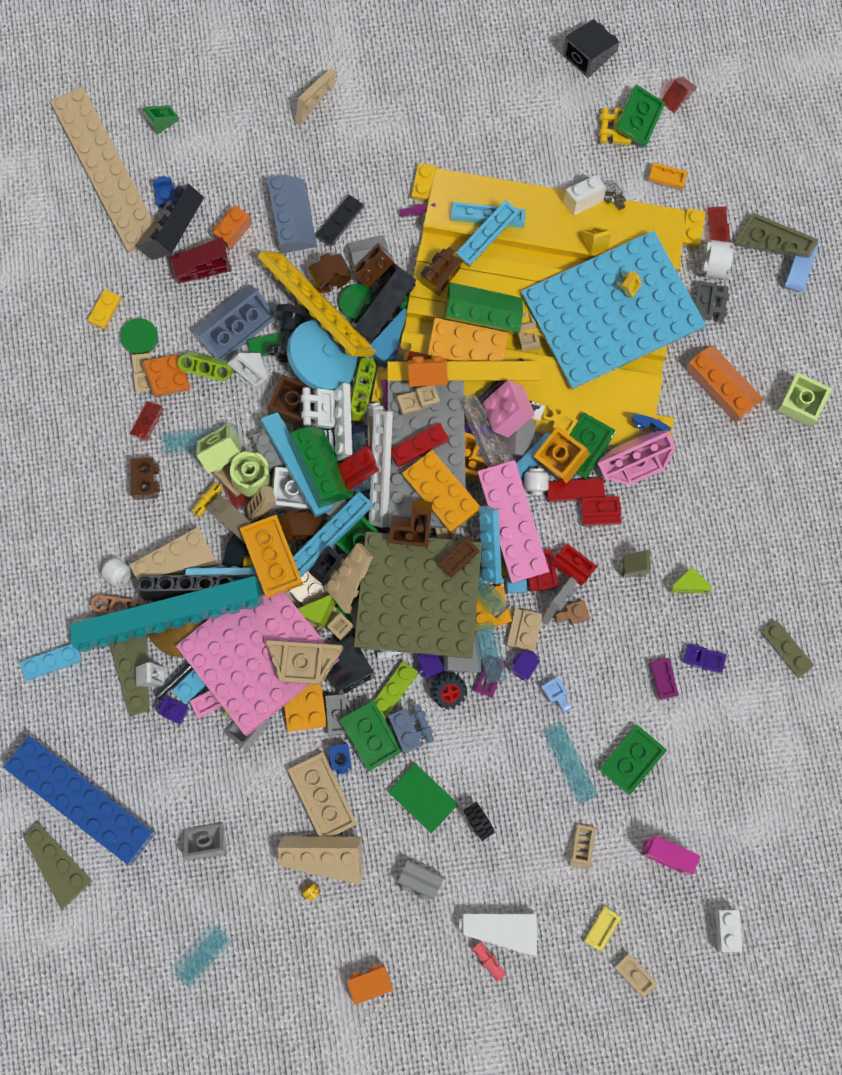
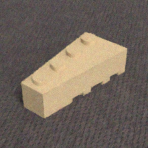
(176, 557)
(324, 856)

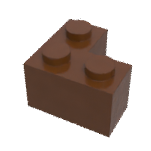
(299, 525)
(413, 529)

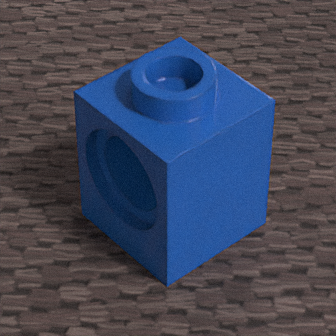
(337, 750)

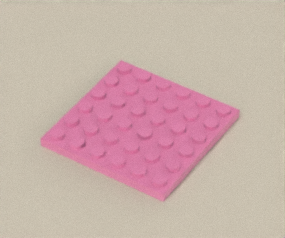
(238, 665)

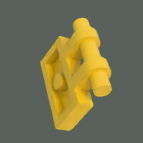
(604, 132)

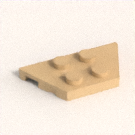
(303, 661)

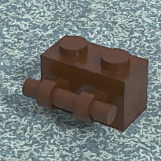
(441, 271)

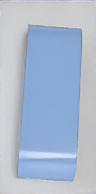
(799, 272)

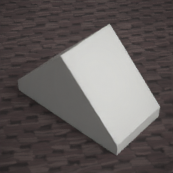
(250, 367)
(150, 675)

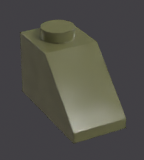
(635, 564)

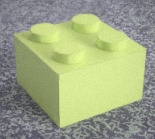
(804, 399)
(218, 448)

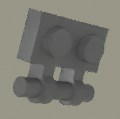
(705, 298)

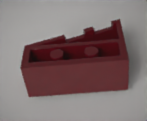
(201, 262)

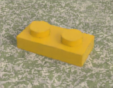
(104, 309)

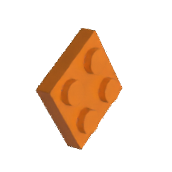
(165, 376)

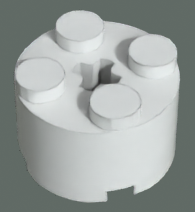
(718, 259)

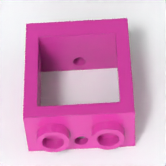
(670, 855)

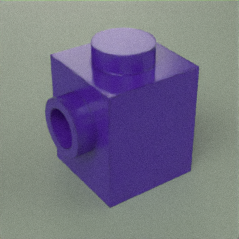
(525, 665)
(429, 666)

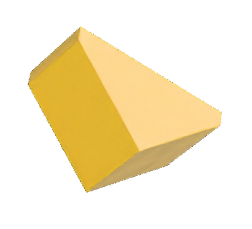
(595, 239)

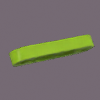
(364, 389)

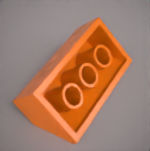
(724, 383)

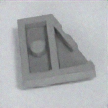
(336, 708)

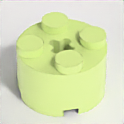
(249, 463)

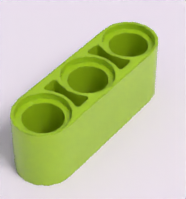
(197, 366)

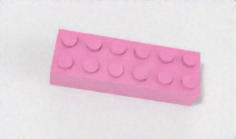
(517, 531)

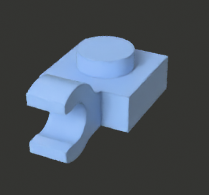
(555, 692)

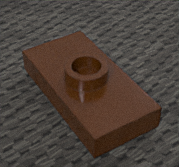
(458, 557)

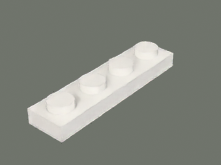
(343, 422)

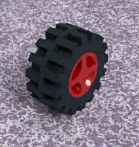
(454, 694)

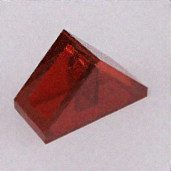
(678, 93)

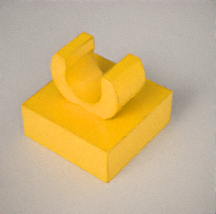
(631, 284)

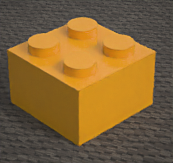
(561, 455)

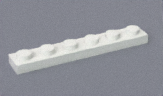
(381, 480)

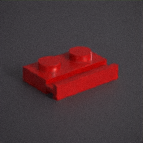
(358, 467)
(601, 511)
(574, 564)
(548, 580)

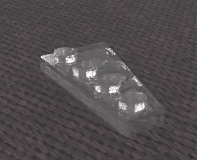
(490, 446)

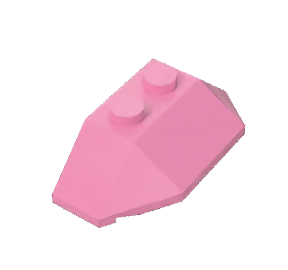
(638, 458)

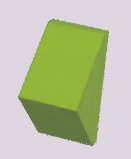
(691, 583)
(318, 611)

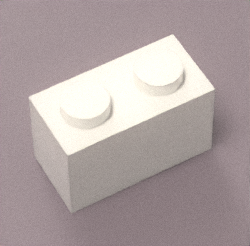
(584, 195)
(728, 930)

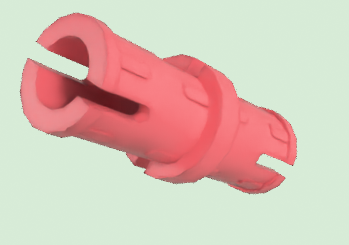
(489, 961)

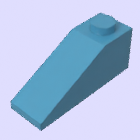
(387, 341)

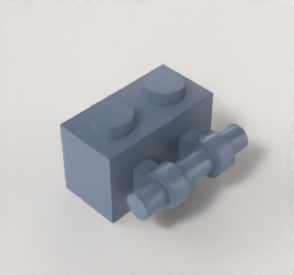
(405, 731)

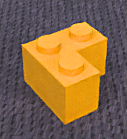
(472, 461)

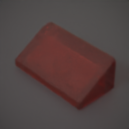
(147, 421)

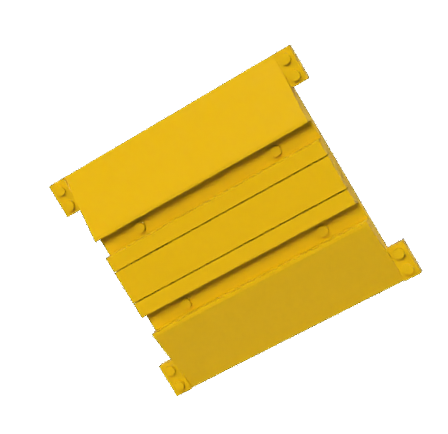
(527, 257)

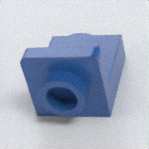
(163, 190)

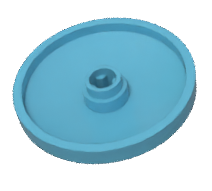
(319, 358)

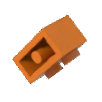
(232, 226)
(427, 371)
(369, 984)

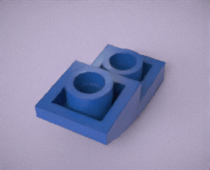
(645, 422)

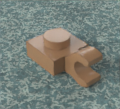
(574, 612)

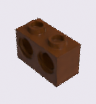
(373, 265)
(140, 479)

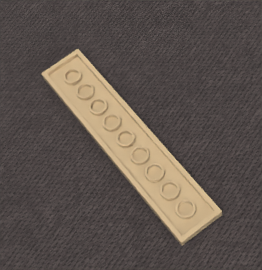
(103, 166)

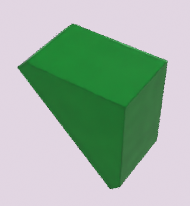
(160, 117)

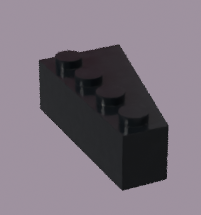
(171, 222)
(384, 301)

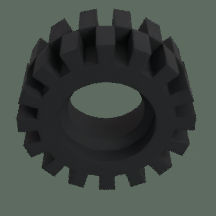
(479, 821)

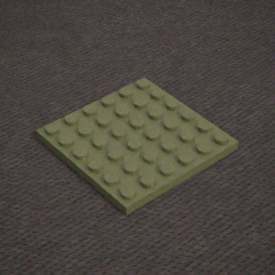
(413, 603)

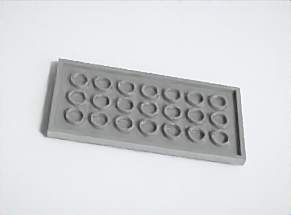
(404, 427)

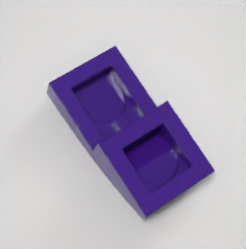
(705, 659)

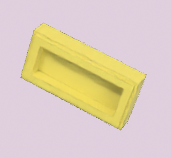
(602, 929)

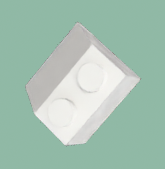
(286, 491)

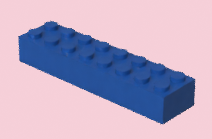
(79, 800)

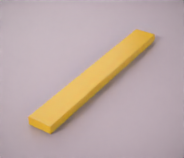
(477, 371)

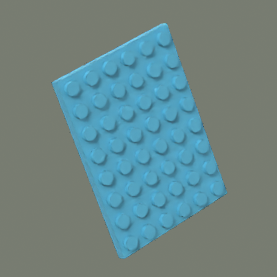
(597, 326)

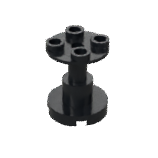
(290, 320)

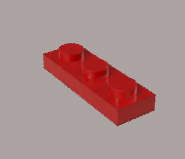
(419, 445)

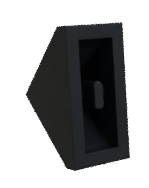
(235, 553)
(326, 565)

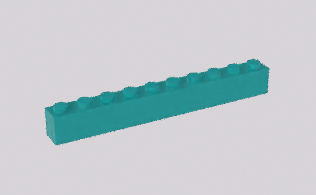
(166, 614)

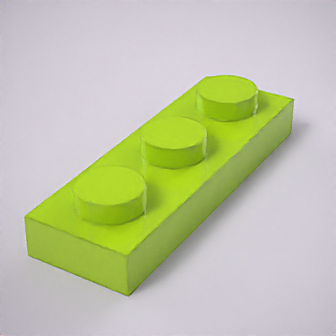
(395, 688)

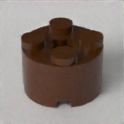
(330, 272)

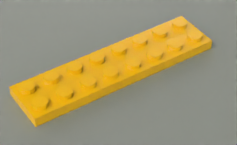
(317, 304)

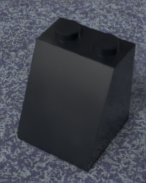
(590, 47)
(351, 668)

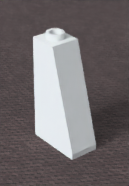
(505, 930)

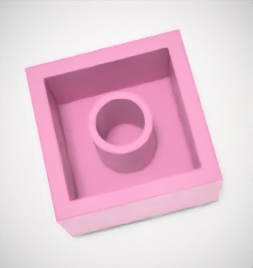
(508, 408)

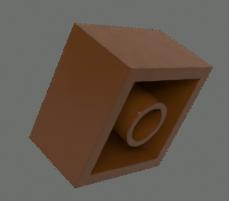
(287, 400)

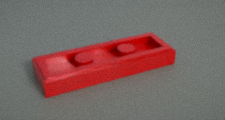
(575, 490)

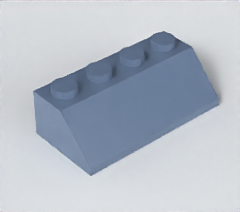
(291, 213)
(234, 323)

